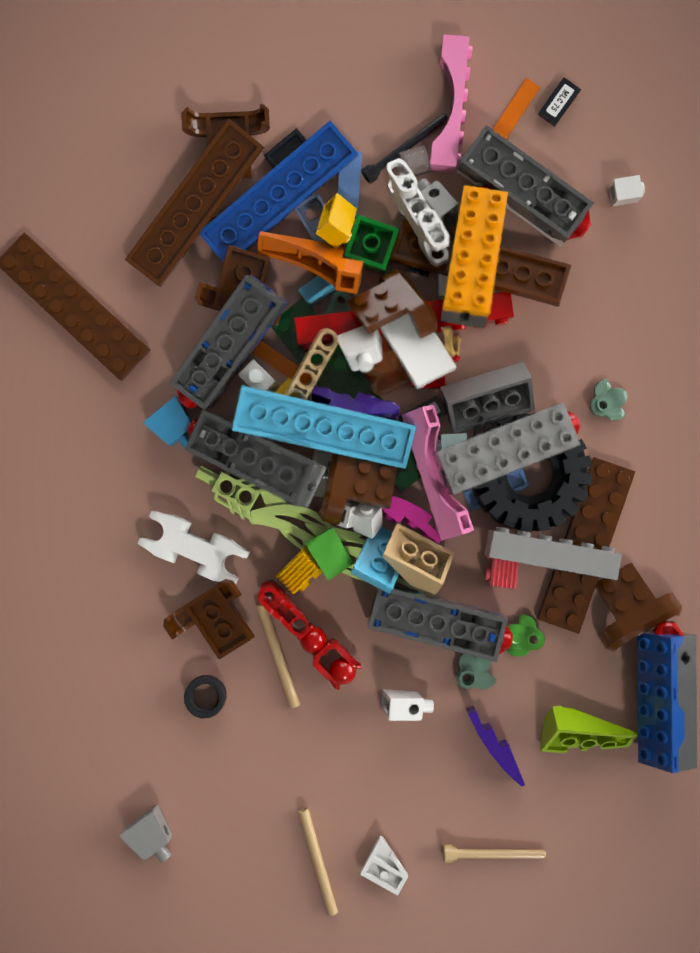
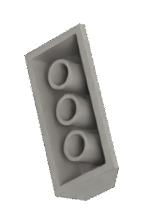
(488, 395)

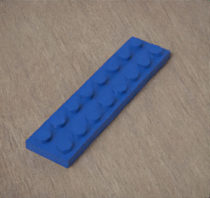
(280, 191)

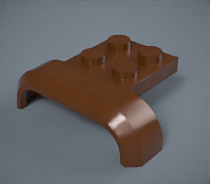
(209, 124)
(235, 267)
(391, 300)
(356, 481)
(632, 607)
(215, 619)

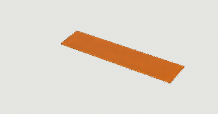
(516, 108)
(279, 362)

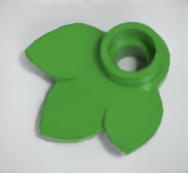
(521, 633)

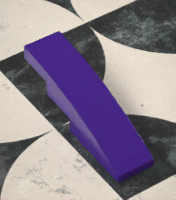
(499, 750)

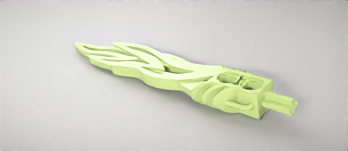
(277, 506)

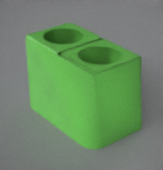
(329, 553)

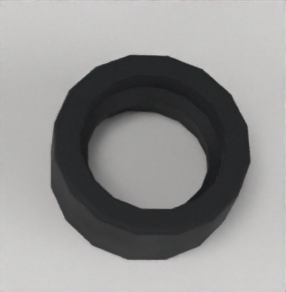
(193, 708)

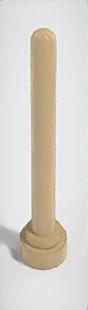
(452, 854)

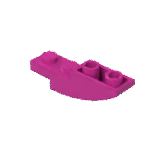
(415, 517)

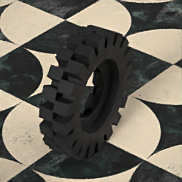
(546, 508)

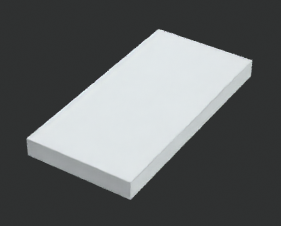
(421, 358)

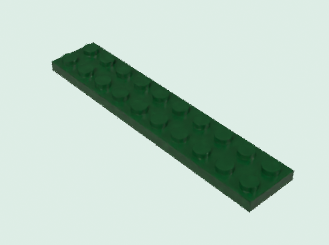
(337, 376)

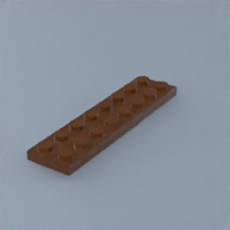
(194, 202)
(515, 274)
(73, 306)
(593, 523)

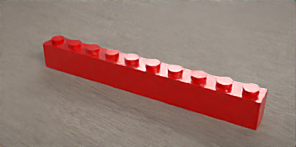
(308, 327)

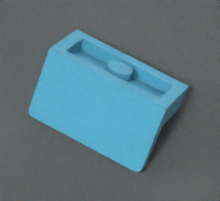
(316, 291)

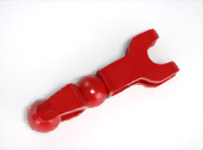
(311, 638)

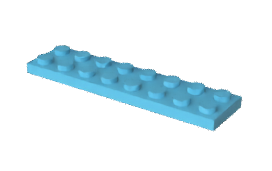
(323, 427)

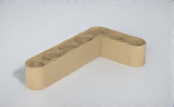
(313, 369)

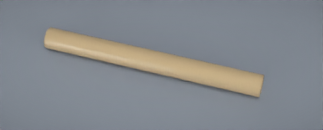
(278, 657)
(318, 862)

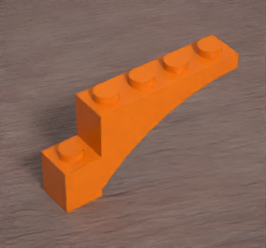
(315, 257)

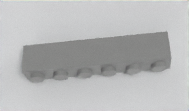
(553, 554)

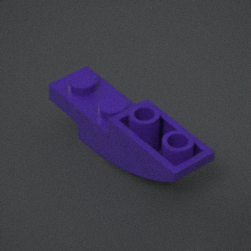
(363, 403)

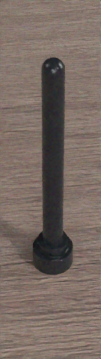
(372, 171)

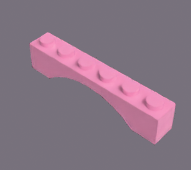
(453, 61)
(450, 516)

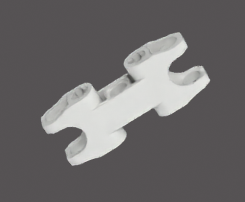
(425, 224)
(179, 541)

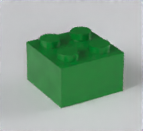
(372, 244)

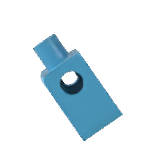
(170, 423)

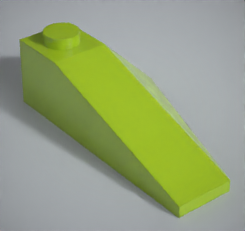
(572, 729)

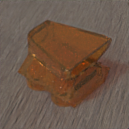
(388, 374)

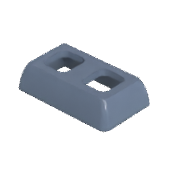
(313, 201)

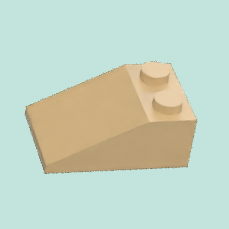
(418, 560)

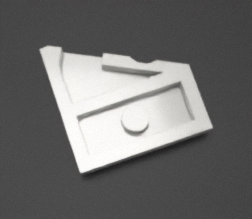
(384, 867)

